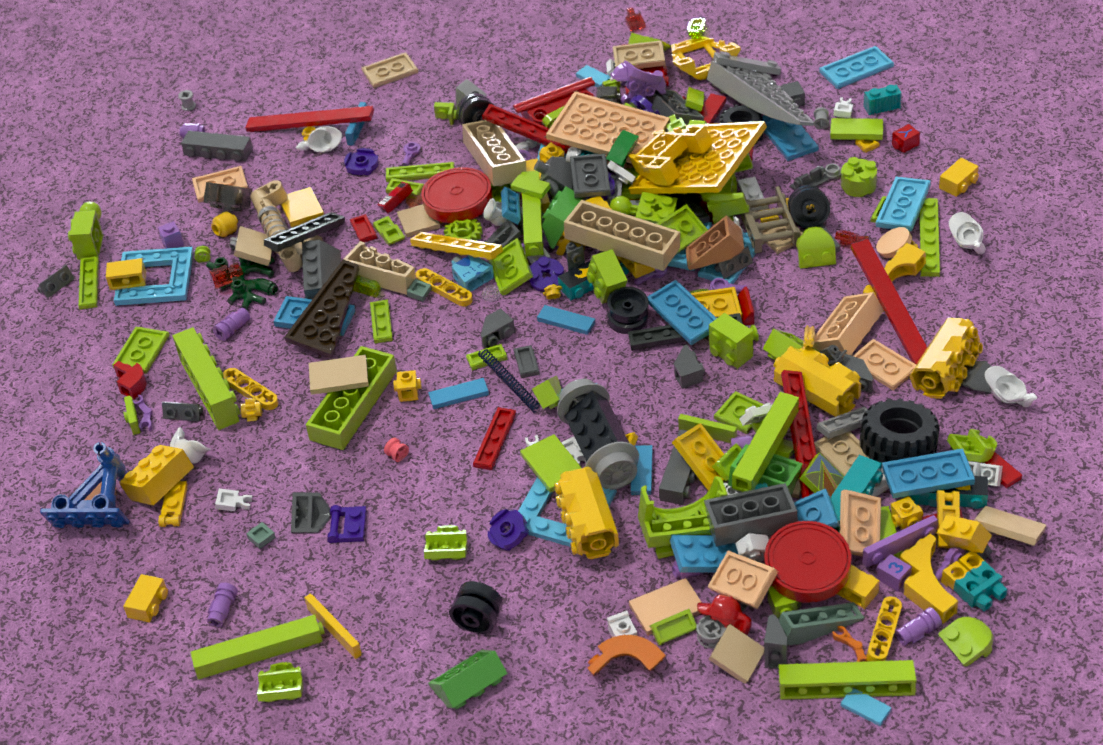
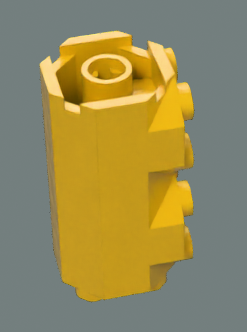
(945, 358)
(825, 386)
(586, 513)

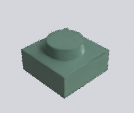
(419, 290)
(260, 535)

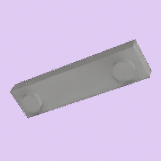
(725, 58)

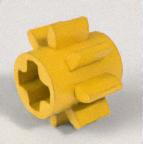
(251, 409)

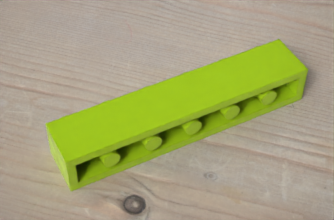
(837, 679)

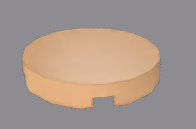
(892, 241)

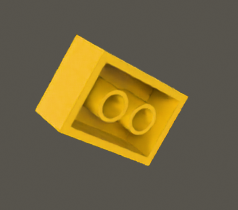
(156, 474)

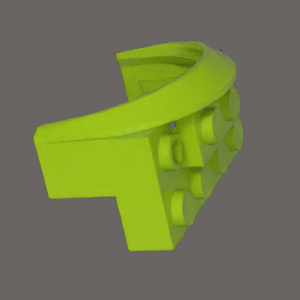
(728, 201)
(661, 524)

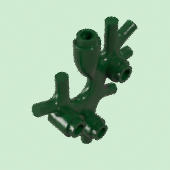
(241, 287)

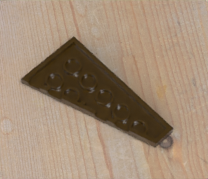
(323, 318)

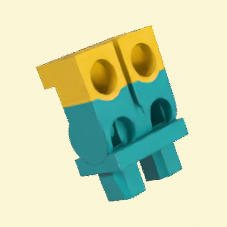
(974, 581)

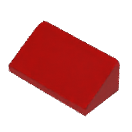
(746, 307)

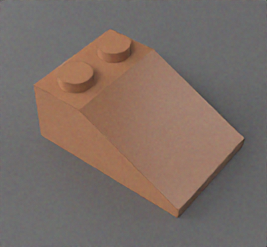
(715, 245)

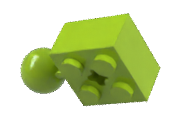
(650, 208)
(86, 231)

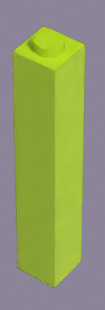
(532, 221)
(765, 442)
(257, 646)

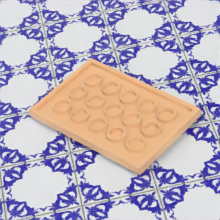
(596, 124)

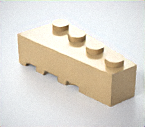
(389, 273)

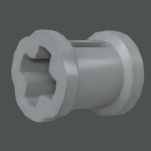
(187, 100)
(821, 115)

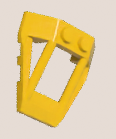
(688, 64)

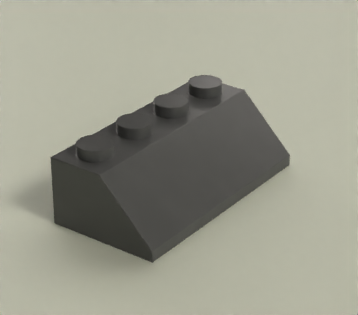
(671, 104)
(318, 265)
(750, 512)

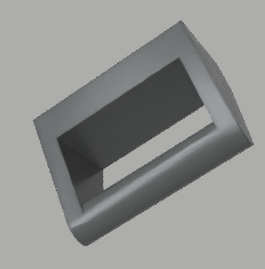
(774, 644)

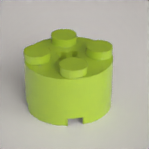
(859, 177)

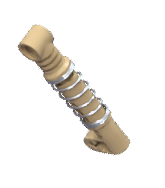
(272, 220)

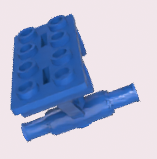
(99, 510)

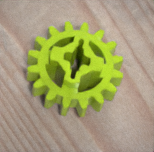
(464, 229)

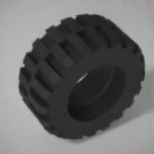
(898, 431)

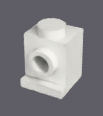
(752, 546)
(621, 625)

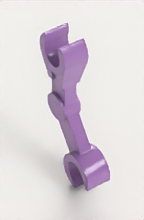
(146, 420)

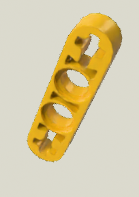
(445, 286)
(253, 386)
(884, 630)

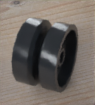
(472, 108)
(812, 216)
(627, 309)
(476, 607)

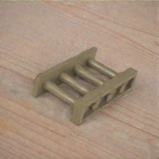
(753, 228)

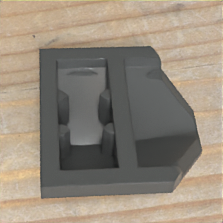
(504, 234)
(976, 377)
(309, 512)

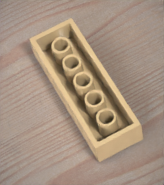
(493, 152)
(625, 234)

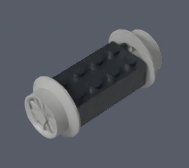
(598, 433)

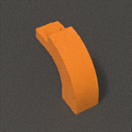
(627, 645)

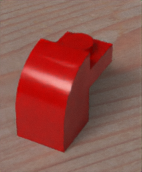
(132, 379)

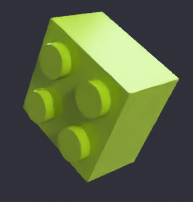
(605, 274)
(730, 340)

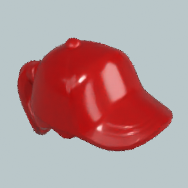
(727, 611)

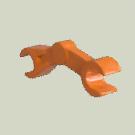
(847, 639)

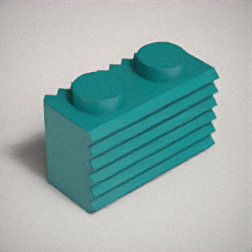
(882, 99)

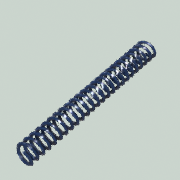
(507, 382)

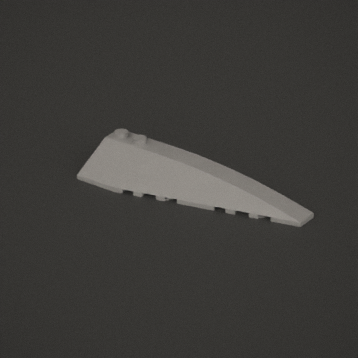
(757, 92)

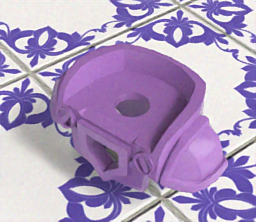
(638, 81)

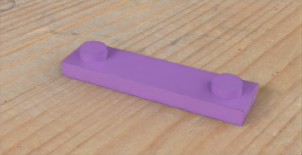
(899, 541)

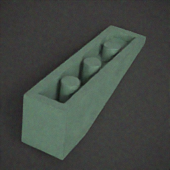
(813, 623)

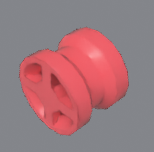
(396, 449)

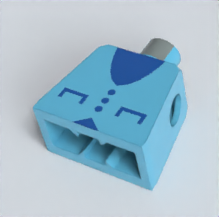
(471, 272)

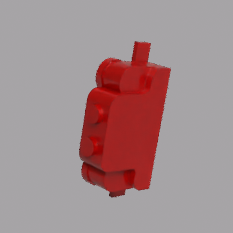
(539, 106)

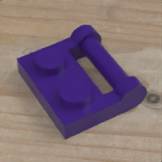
(353, 525)

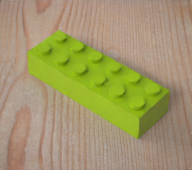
(207, 378)
(345, 410)

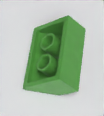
(557, 213)
(778, 471)
(468, 678)

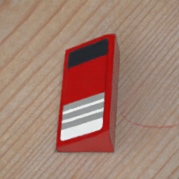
(395, 197)

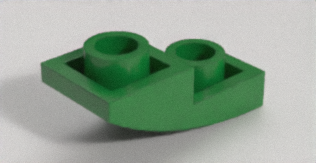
(622, 147)

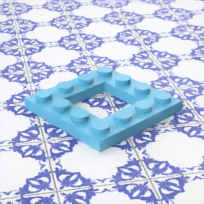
(176, 290)
(545, 528)

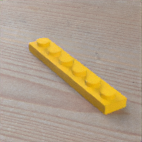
(456, 245)

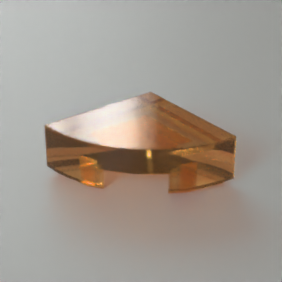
(413, 200)

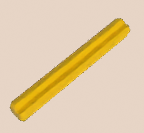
(809, 336)

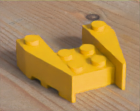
(657, 157)

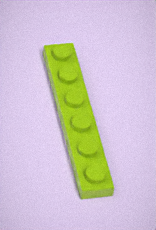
(930, 237)

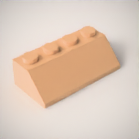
(849, 323)

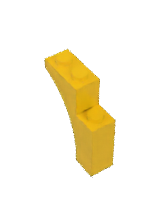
(922, 584)

